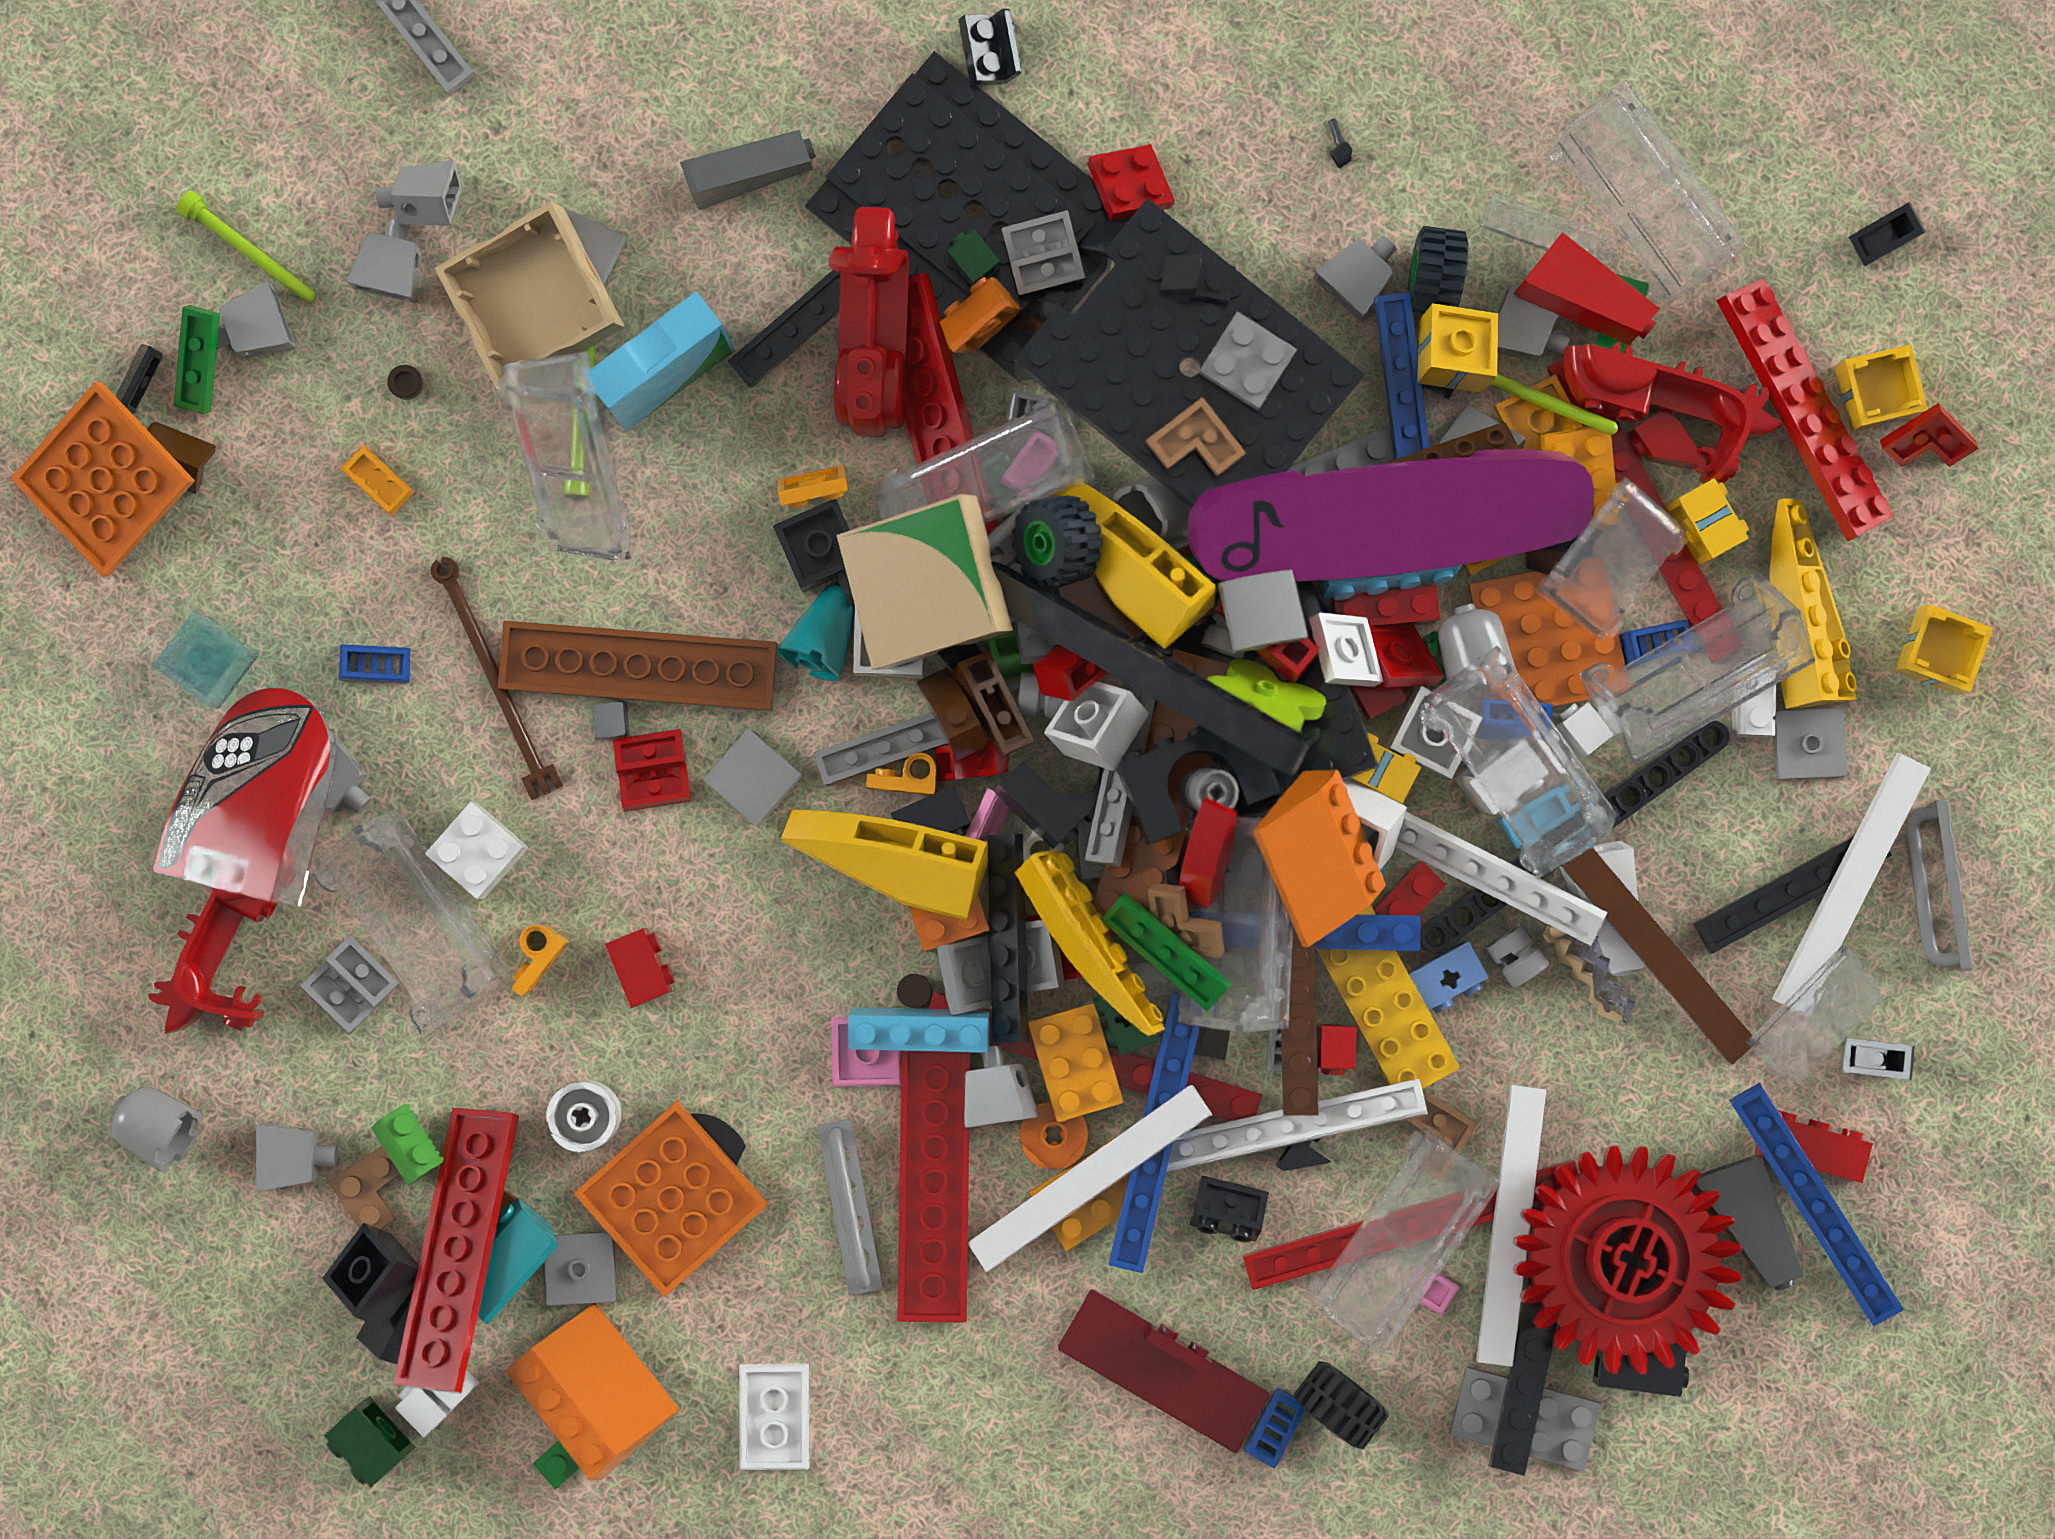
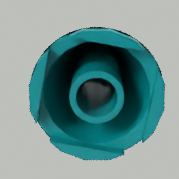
(821, 635)

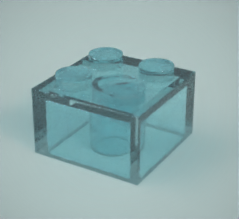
(206, 660)

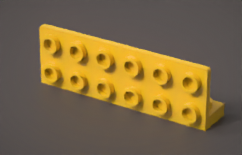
(1390, 1014)

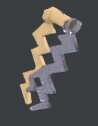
(1597, 979)

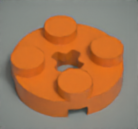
(1055, 1154)

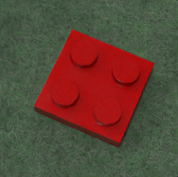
(1128, 179)
(1404, 657)

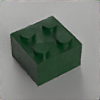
(368, 1442)

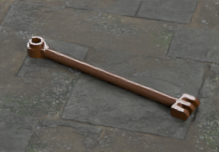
(538, 772)

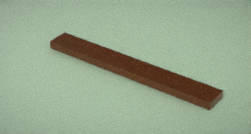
(1659, 954)

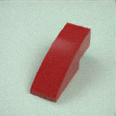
(1208, 852)

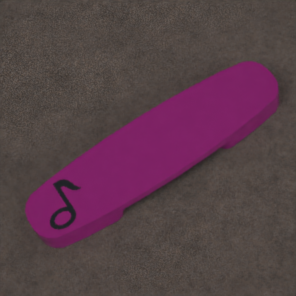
(1391, 516)

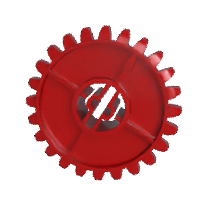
(1604, 1307)

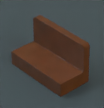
(185, 449)

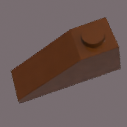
(992, 702)
(953, 713)

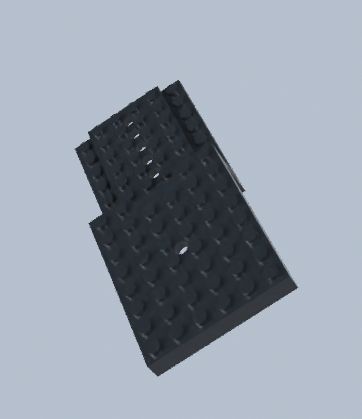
(1097, 342)

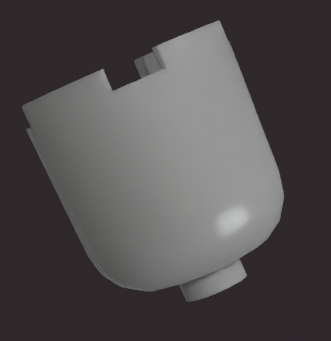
(1154, 507)
(1469, 636)
(154, 1126)

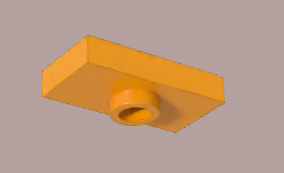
(377, 480)

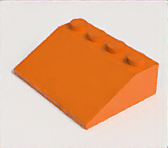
(1319, 855)
(593, 1392)

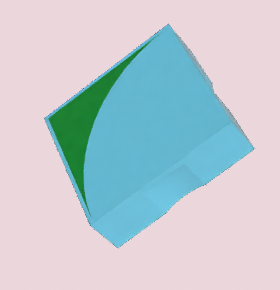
(661, 361)

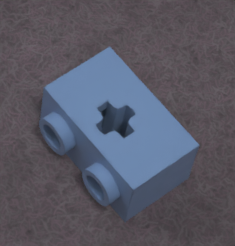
(1458, 960)

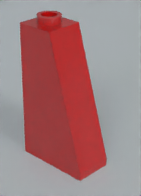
(1587, 292)

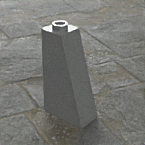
(746, 167)
(1757, 1217)

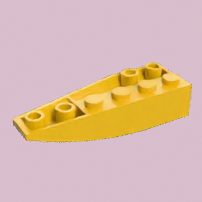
(1144, 572)
(1801, 578)
(895, 858)
(1084, 938)

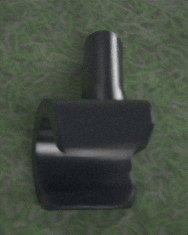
(1343, 152)

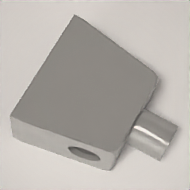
(423, 194)
(388, 264)
(1357, 274)
(255, 324)
(1527, 329)
(345, 782)
(997, 1092)
(289, 1156)

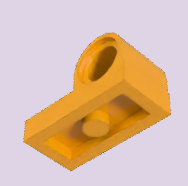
(887, 781)
(530, 975)

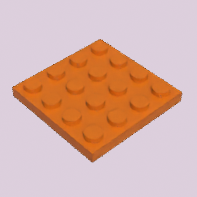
(102, 479)
(1543, 640)
(671, 1198)

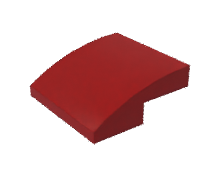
(652, 770)

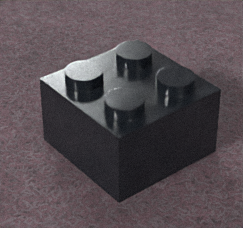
(813, 544)
(372, 1275)

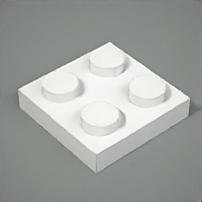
(1346, 650)

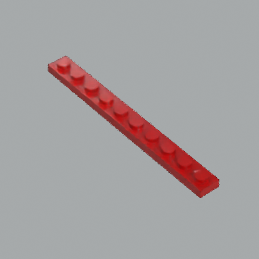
(1678, 570)
(1136, 1074)
(1324, 1248)

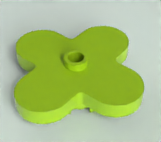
(1262, 689)

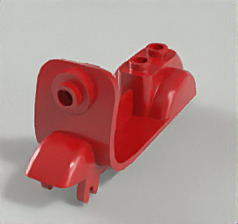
(871, 325)
(1628, 385)
(189, 988)

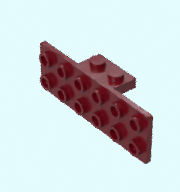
(1164, 1370)

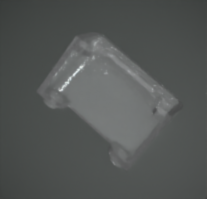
(1612, 559)

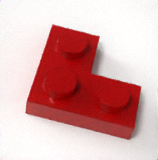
(1930, 430)

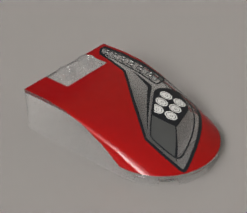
(254, 799)

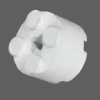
(565, 1122)

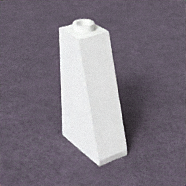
(1610, 944)

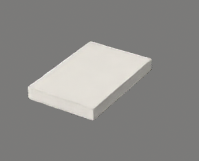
(774, 1416)

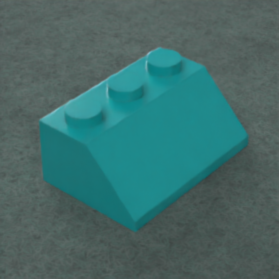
(518, 1249)

